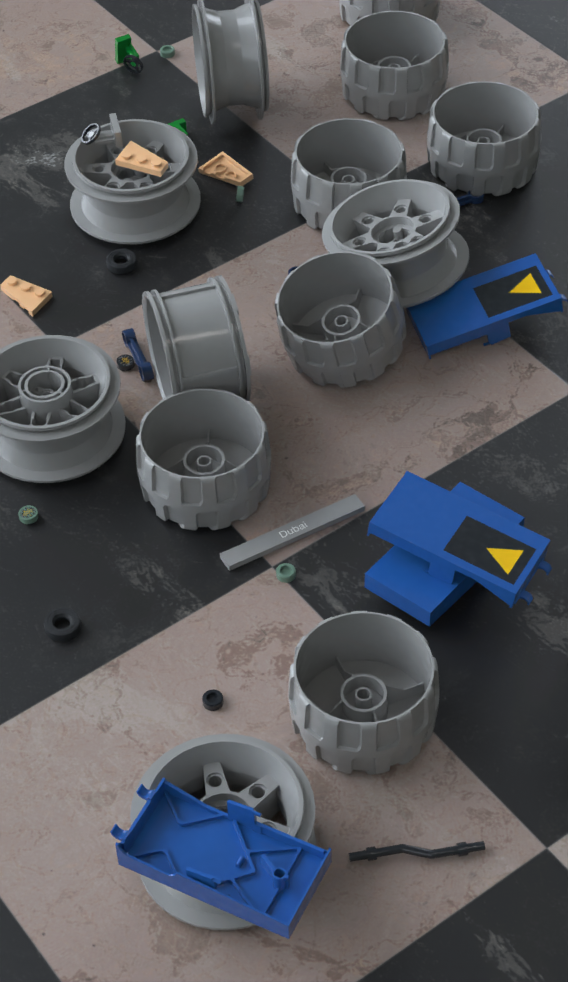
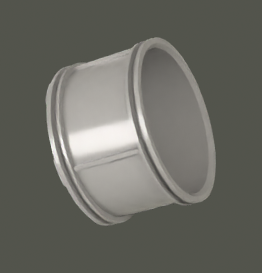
(197, 339)

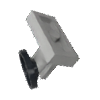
(103, 137)

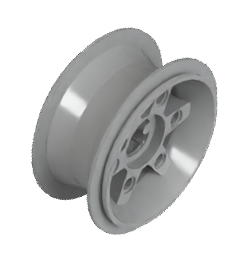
(231, 58)
(127, 203)
(408, 231)
(57, 408)
(219, 769)

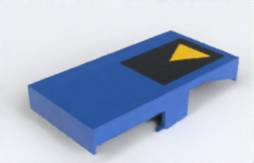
(485, 305)
(461, 538)

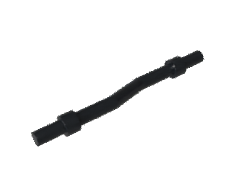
(460, 849)

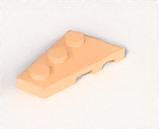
(141, 160)
(226, 169)
(26, 294)

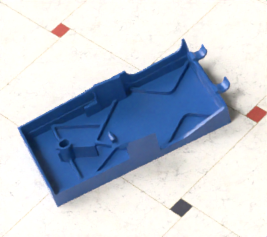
(401, 578)
(222, 857)

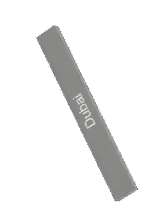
(292, 532)

